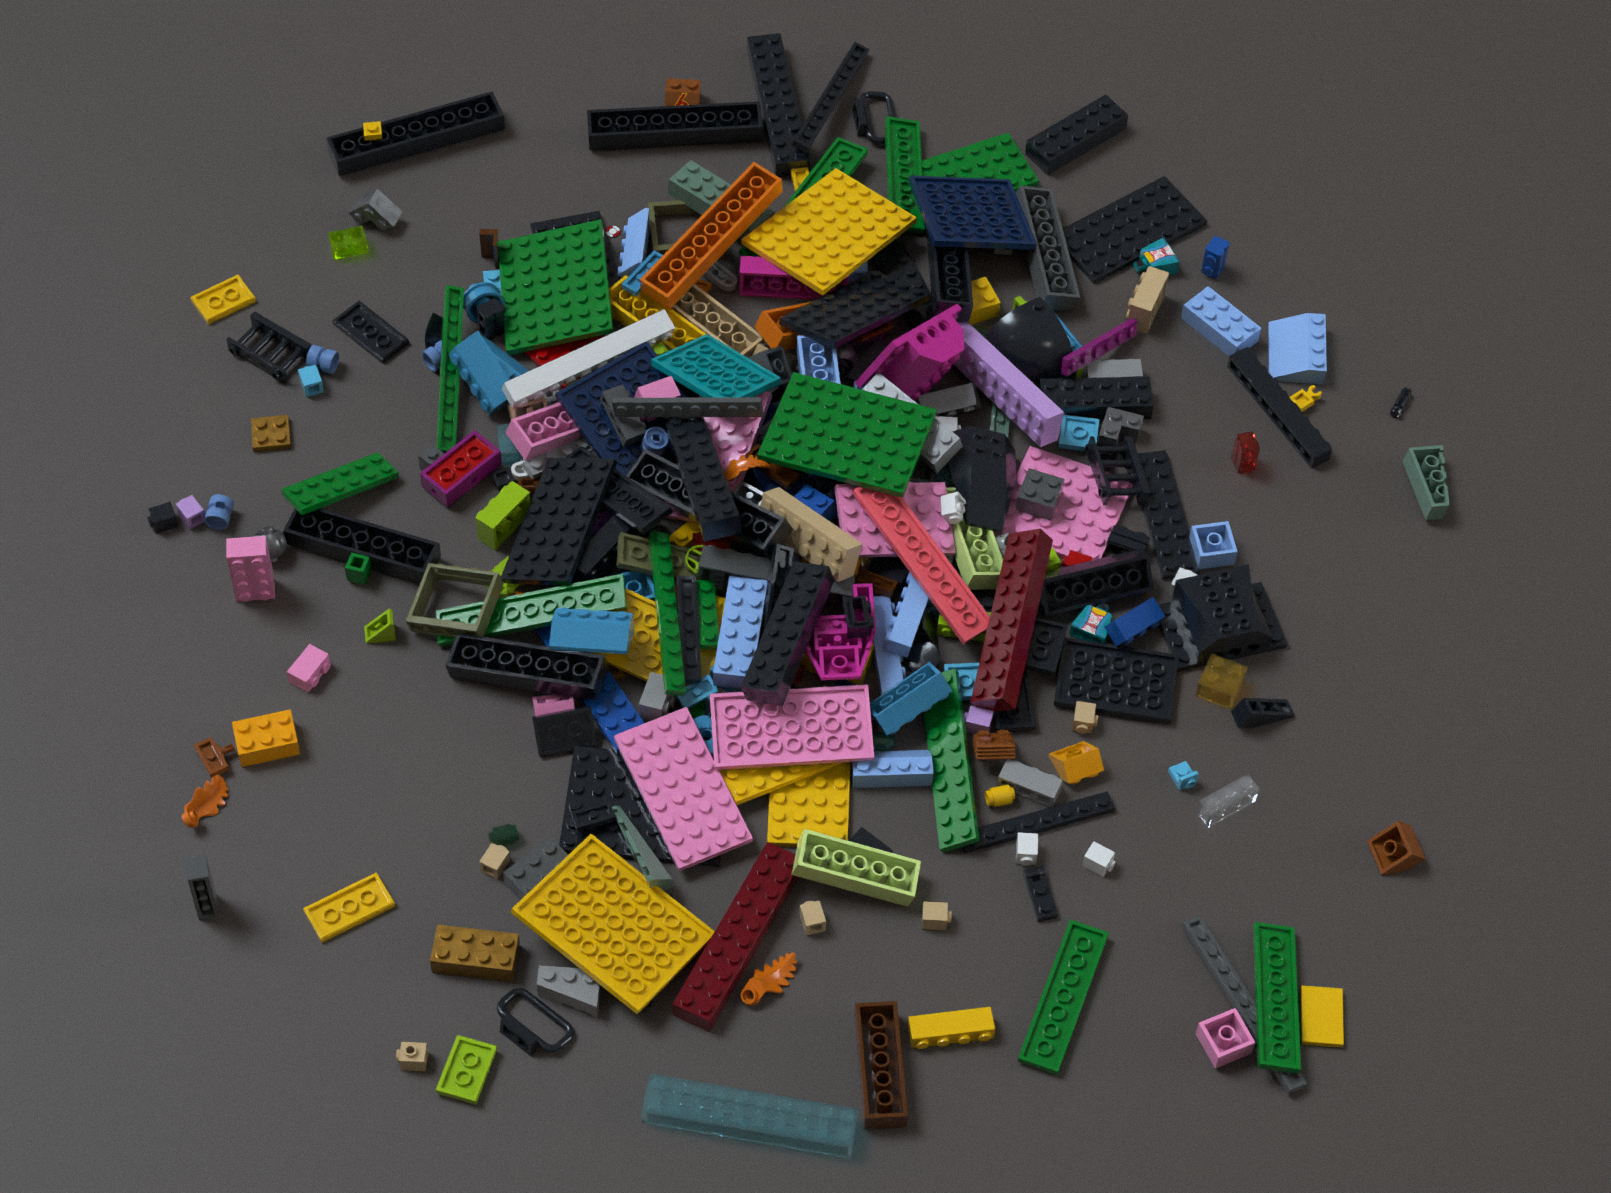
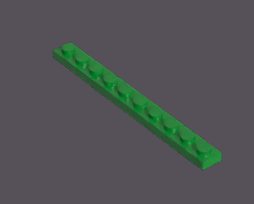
(448, 371)
(667, 614)

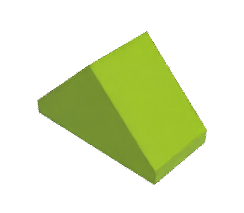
(381, 628)

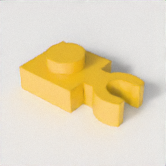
(1305, 399)

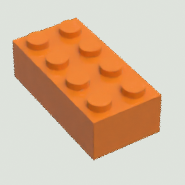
(772, 332)

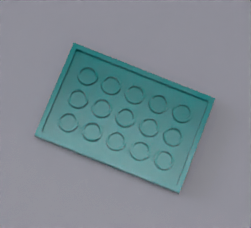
(715, 370)

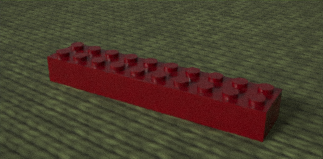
(1012, 620)
(736, 938)

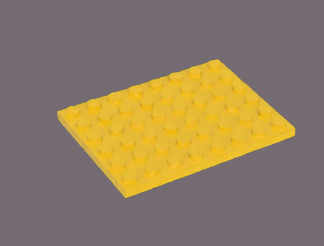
(829, 231)
(613, 923)

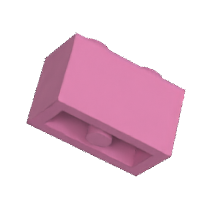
(309, 668)

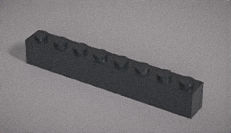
(1279, 407)

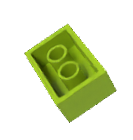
(502, 515)

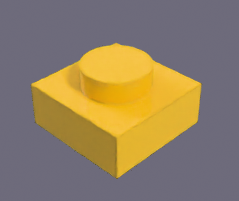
(372, 130)

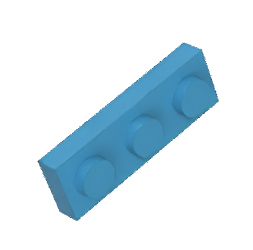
(632, 283)

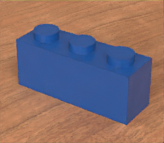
(1135, 622)

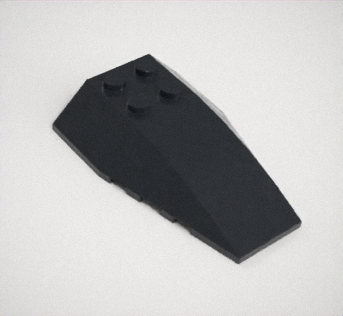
(984, 476)

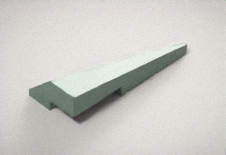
(650, 865)

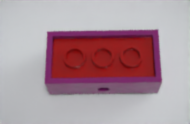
(460, 468)

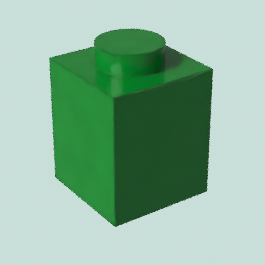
(358, 568)

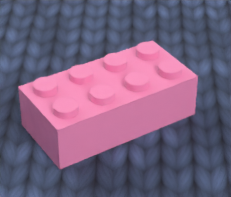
(542, 431)
(250, 568)

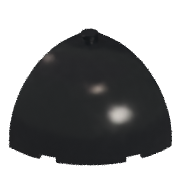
(1032, 341)

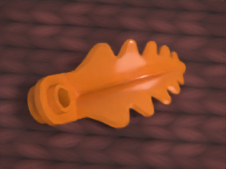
(743, 464)
(205, 801)
(769, 979)

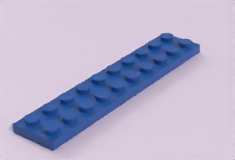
(612, 710)

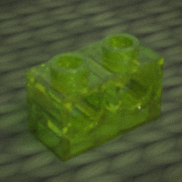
(348, 242)

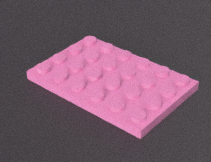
(922, 499)

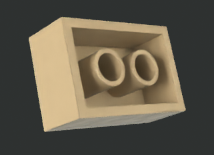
(1147, 298)

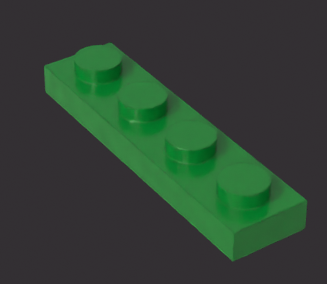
(707, 614)

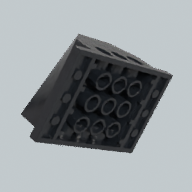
(1220, 617)

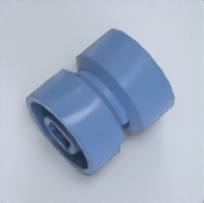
(432, 356)
(326, 360)
(655, 440)
(219, 512)

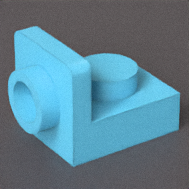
(1183, 775)

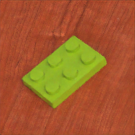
(466, 1069)

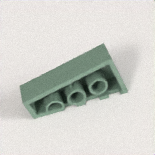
(1428, 479)

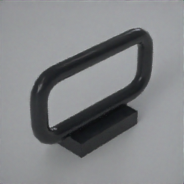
(862, 118)
(524, 1037)

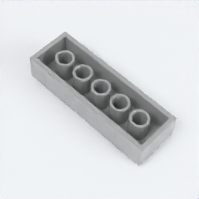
(941, 441)

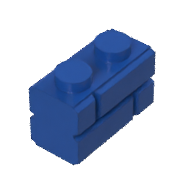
(1215, 257)

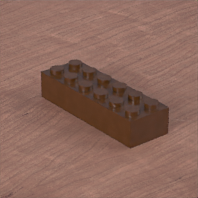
(880, 1065)

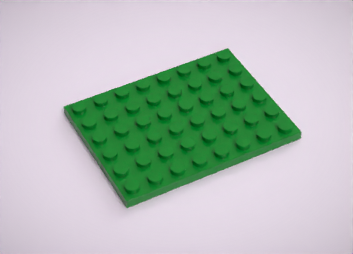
(555, 287)
(847, 434)

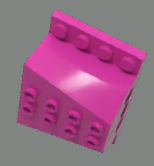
(921, 355)

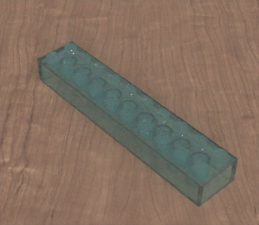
(750, 1115)

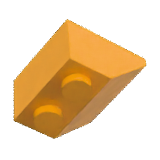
(1077, 762)

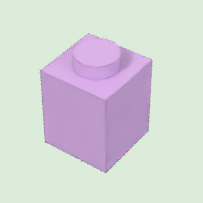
(190, 512)
(978, 719)

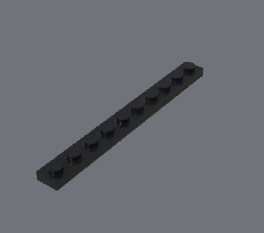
(830, 97)

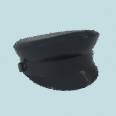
(921, 654)

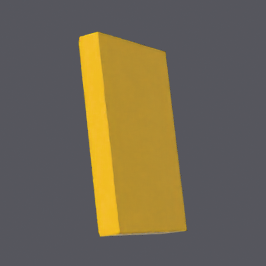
(223, 299)
(1321, 1016)

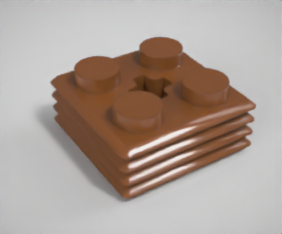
(994, 745)

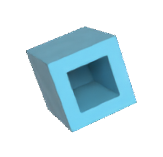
(310, 380)

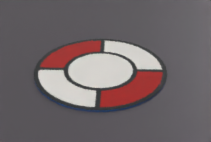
(612, 231)

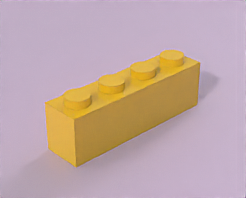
(951, 1027)

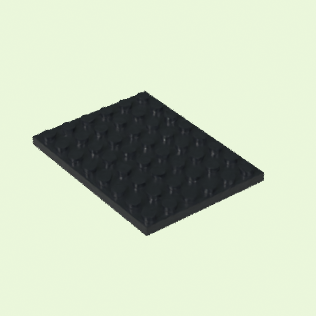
(600, 777)

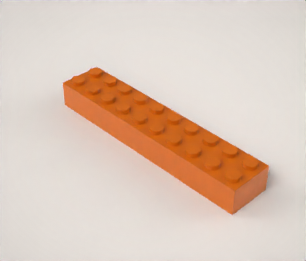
(711, 235)

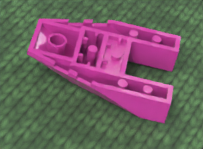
(832, 652)

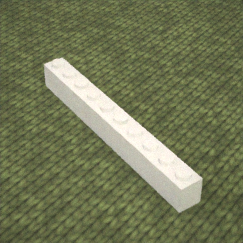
(586, 359)

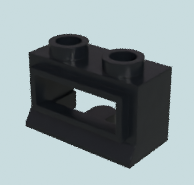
(854, 628)

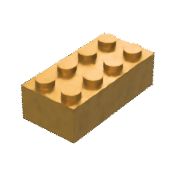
(475, 953)

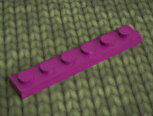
(1099, 347)

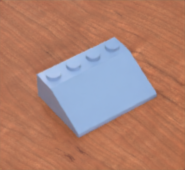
(1298, 348)

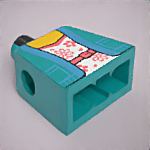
(1158, 256)
(1091, 623)

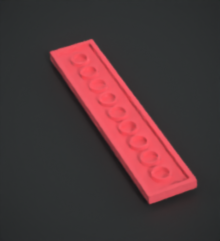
(925, 562)

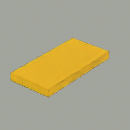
(349, 907)

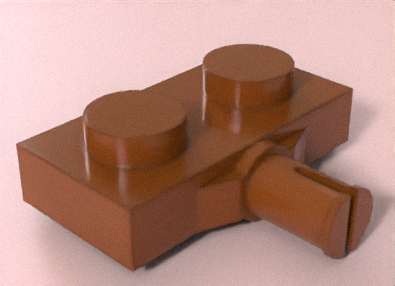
(213, 756)

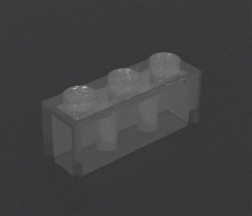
(1227, 800)

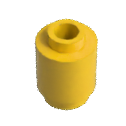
(999, 796)

